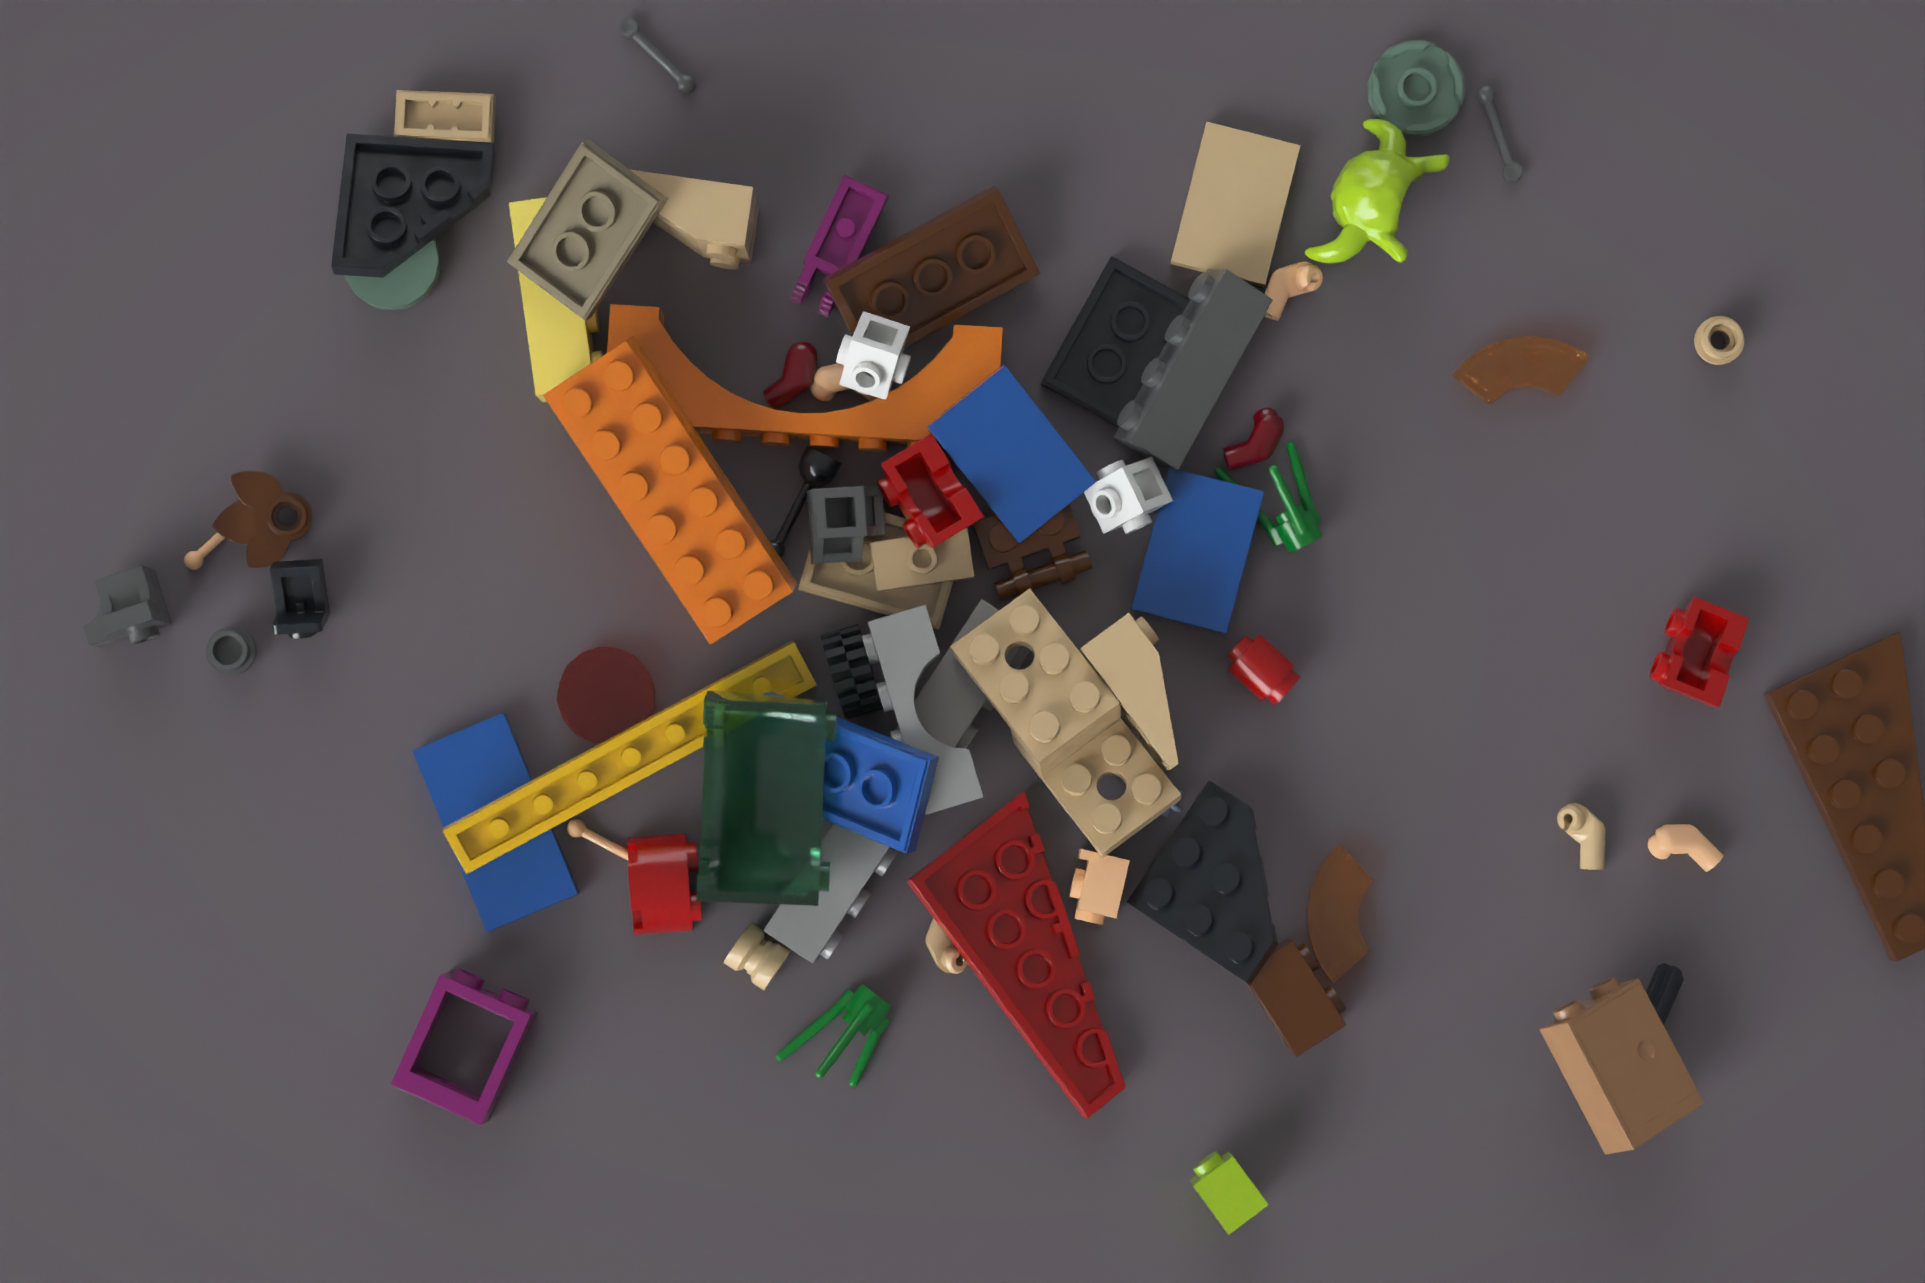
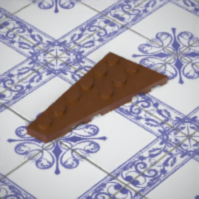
(1860, 762)

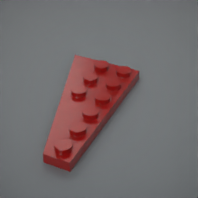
(1014, 933)

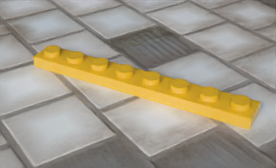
(613, 763)

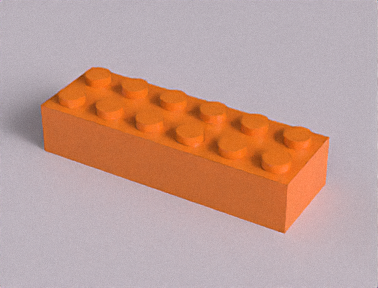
(671, 490)

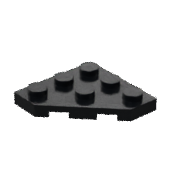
(403, 196)
(1213, 885)

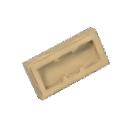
(445, 115)
(902, 565)

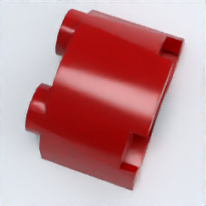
(927, 493)
(1699, 651)
(661, 883)

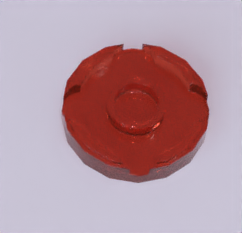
(605, 693)

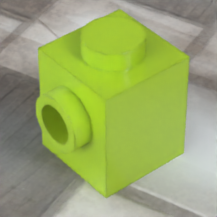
(1227, 1190)

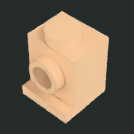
(1098, 886)

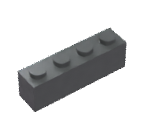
(1192, 367)

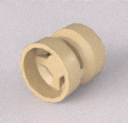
(757, 956)

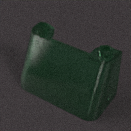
(763, 799)

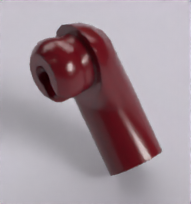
(796, 376)
(1261, 443)

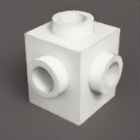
(874, 356)
(1127, 495)

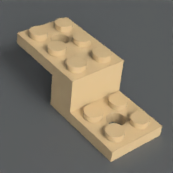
(1065, 722)

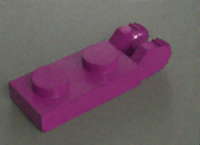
(840, 236)

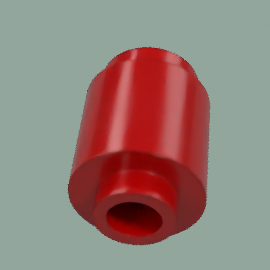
(1262, 668)

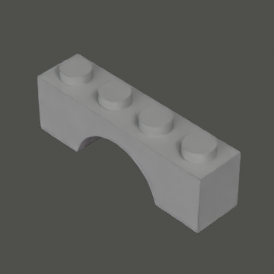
(905, 648)

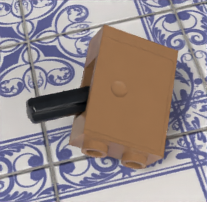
(1623, 1059)

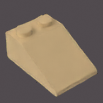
(708, 217)
(1133, 673)

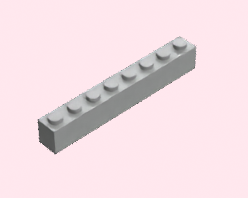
(946, 712)

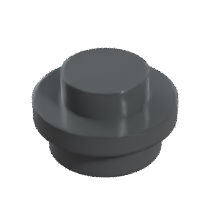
(231, 651)

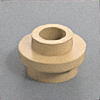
(1729, 330)

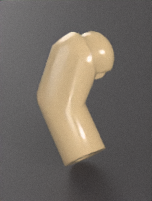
(1587, 831)
(943, 950)

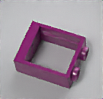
(448, 1094)

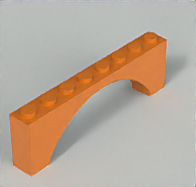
(898, 420)

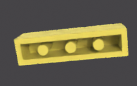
(556, 335)

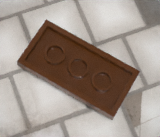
(937, 269)

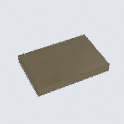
(587, 229)

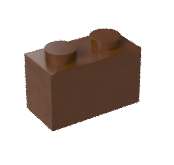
(1295, 999)

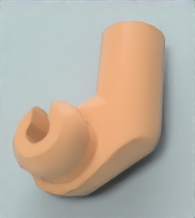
(1291, 282)
(827, 383)
(1683, 840)

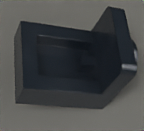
(299, 597)

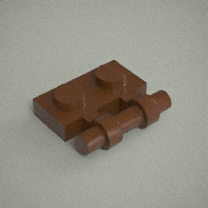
(1001, 548)

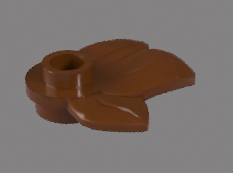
(256, 518)

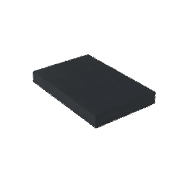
(1114, 340)

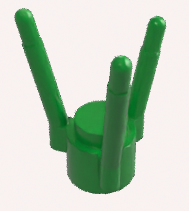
(1298, 523)
(863, 1013)

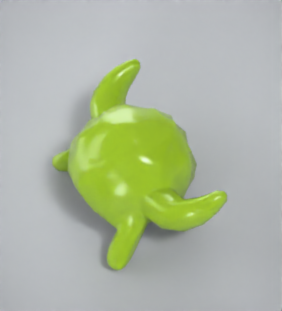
(1371, 194)

